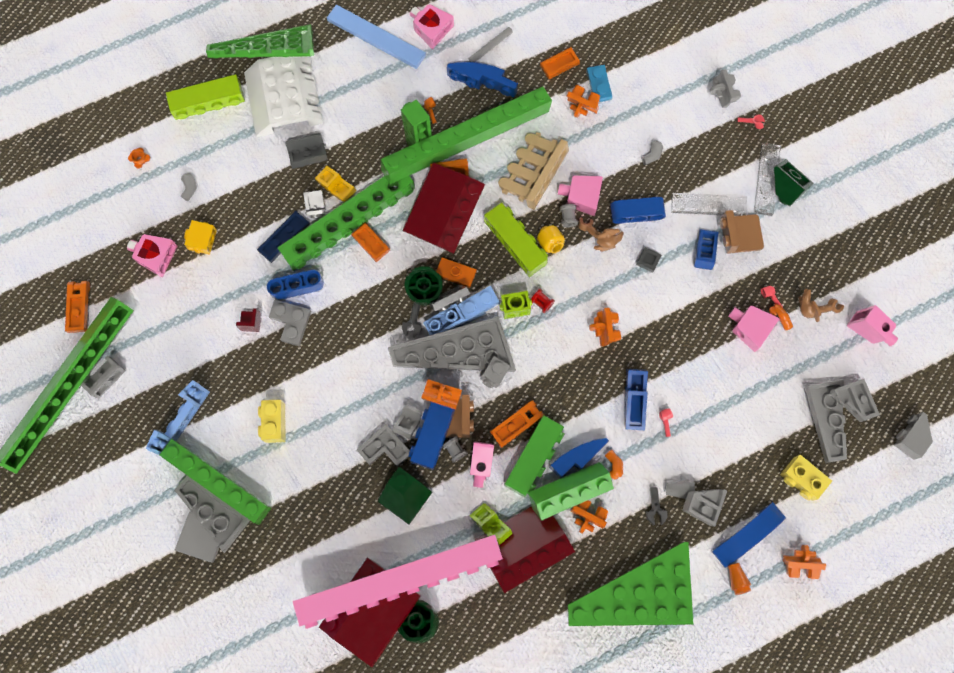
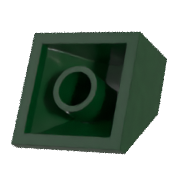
(790, 183)
(404, 496)

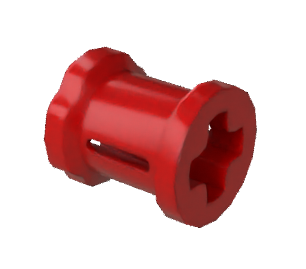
(542, 301)

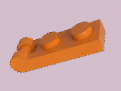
(77, 307)
(516, 424)

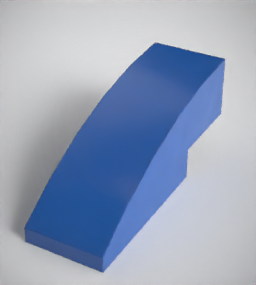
(636, 399)
(577, 456)

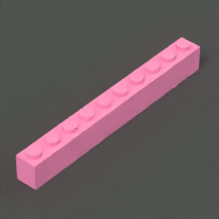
(397, 580)

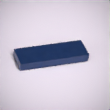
(291, 227)

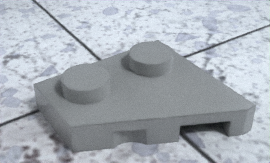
(857, 400)
(705, 505)

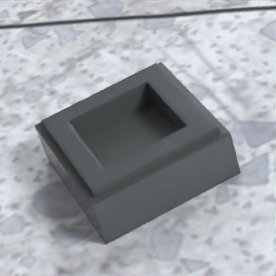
(649, 259)

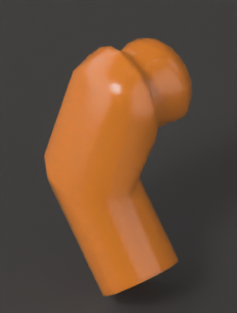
(783, 316)
(617, 464)

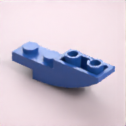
(477, 74)

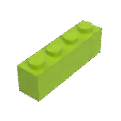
(205, 97)
(515, 239)

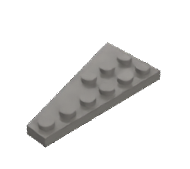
(457, 349)

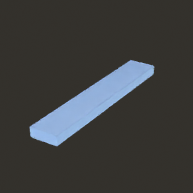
(376, 36)

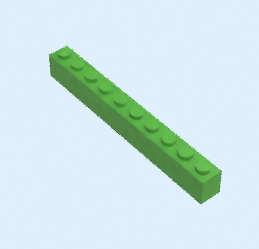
(465, 135)
(63, 385)

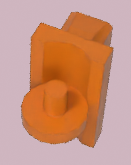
(576, 98)
(603, 327)
(441, 394)
(597, 519)
(804, 560)

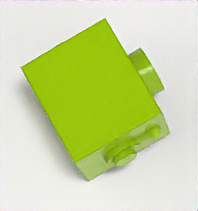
(518, 299)

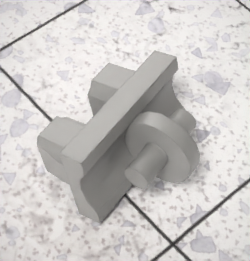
(723, 88)

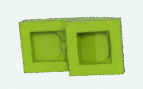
(490, 523)

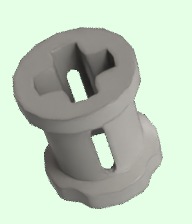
(568, 215)
(455, 449)

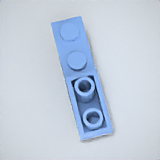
(463, 313)

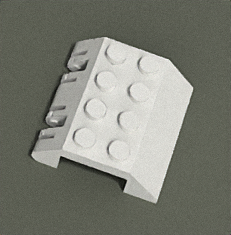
(282, 93)

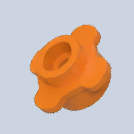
(135, 154)

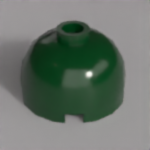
(423, 285)
(420, 623)

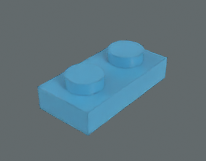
(599, 82)

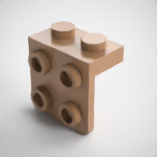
(741, 233)
(461, 423)

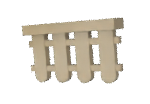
(541, 181)

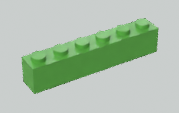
(215, 481)

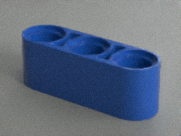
(637, 210)
(286, 282)

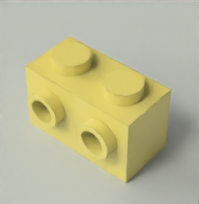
(272, 421)
(805, 478)

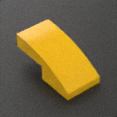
(335, 184)

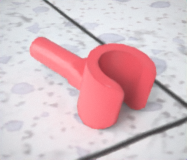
(756, 120)
(770, 291)
(664, 416)

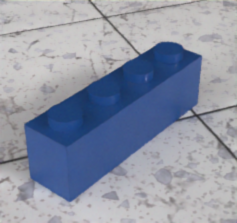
(431, 435)

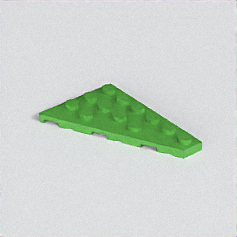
(281, 43)
(647, 595)

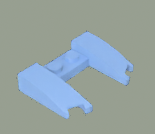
(195, 396)

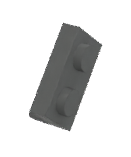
(306, 150)

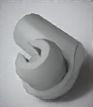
(655, 154)
(190, 186)

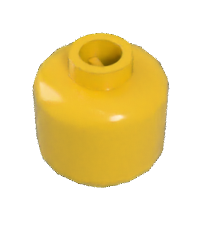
(551, 239)

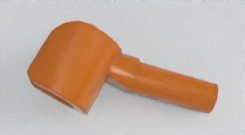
(428, 105)

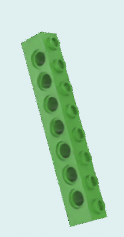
(336, 219)

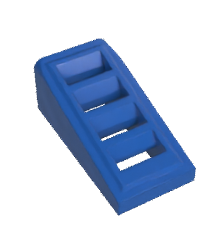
(702, 260)

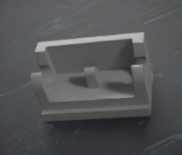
(103, 378)

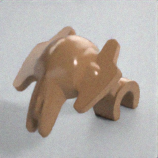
(606, 239)
(810, 309)

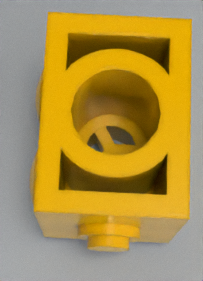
(200, 237)

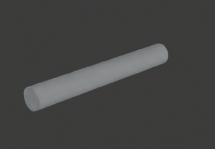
(490, 45)

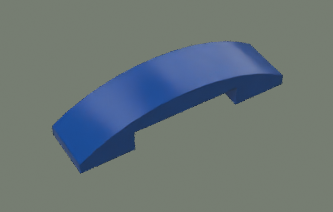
(749, 535)

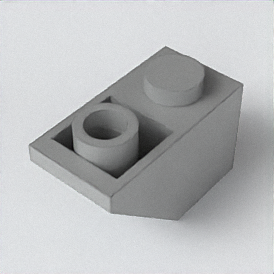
(916, 437)

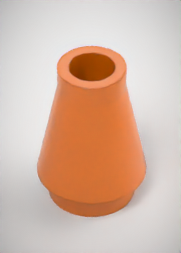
(739, 581)

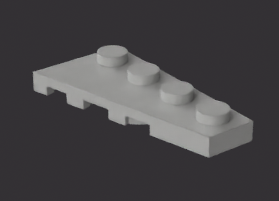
(828, 420)
(215, 515)

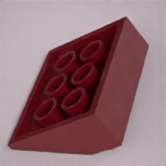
(443, 207)
(530, 548)
(371, 628)

